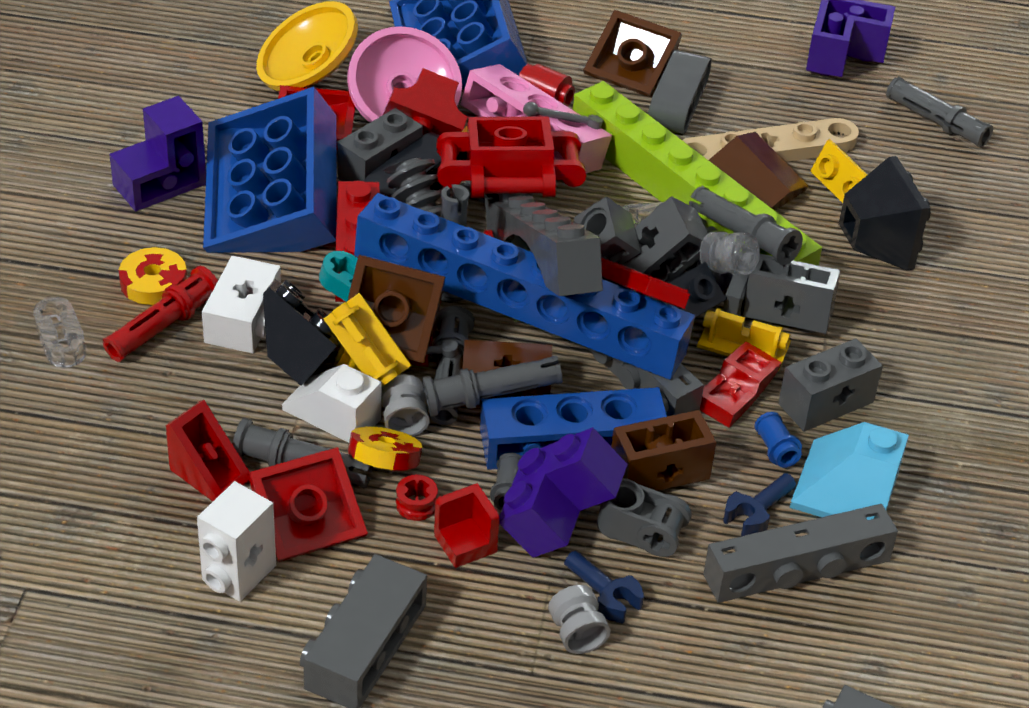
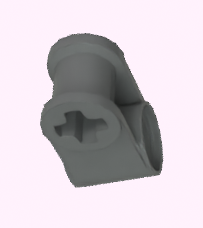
(640, 517)

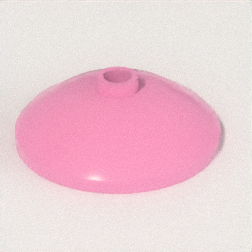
(393, 60)

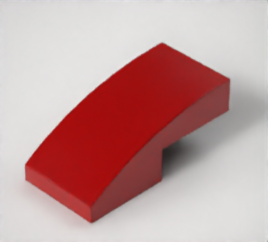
(738, 384)

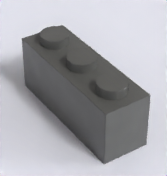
(364, 631)

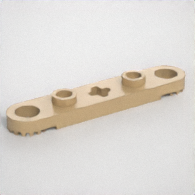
(789, 141)

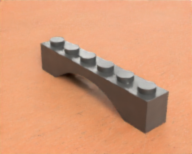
(563, 250)

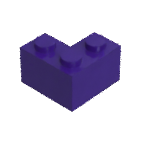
(850, 30)
(167, 161)
(556, 486)

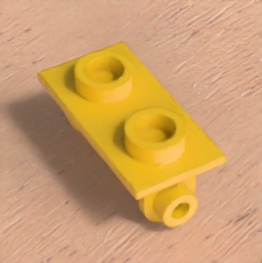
(836, 170)
(726, 333)
(367, 340)

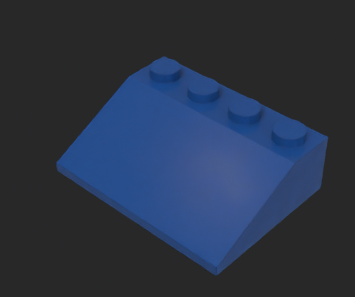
(473, 30)
(272, 177)

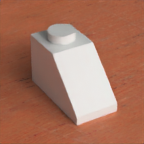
(337, 401)

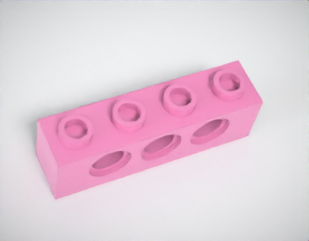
(501, 93)

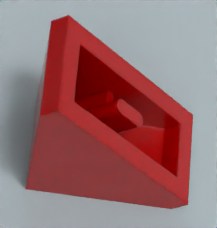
(203, 452)

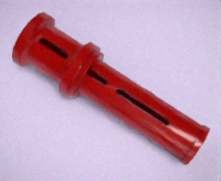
(177, 303)

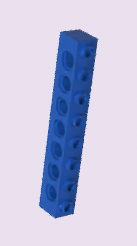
(511, 283)

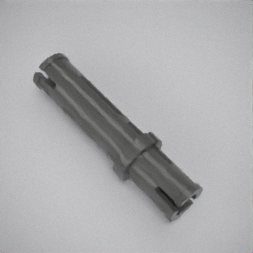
(951, 118)

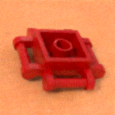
(510, 157)

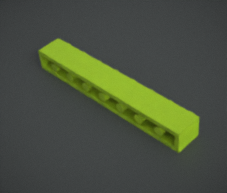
(666, 163)

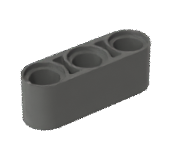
(680, 90)

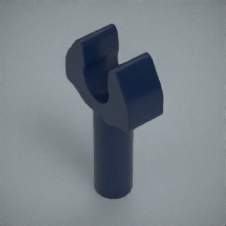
(756, 506)
(608, 589)

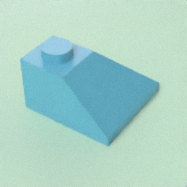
(850, 470)

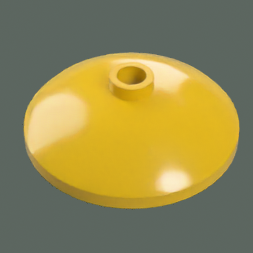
(308, 46)

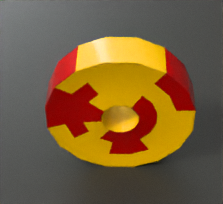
(148, 273)
(385, 448)

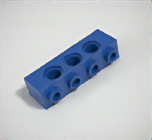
(540, 420)

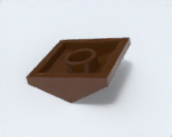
(632, 53)
(759, 170)
(402, 300)

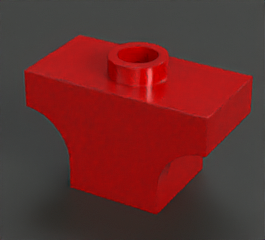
(430, 103)

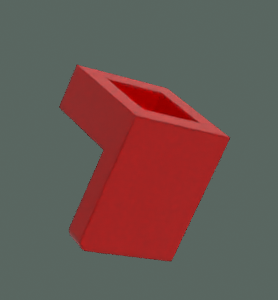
(466, 525)

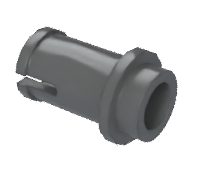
(506, 473)

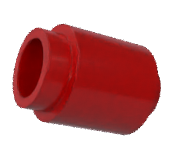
(549, 81)

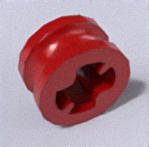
(416, 509)

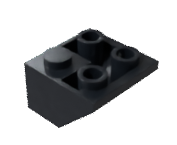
(886, 215)
(295, 334)

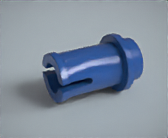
(782, 446)

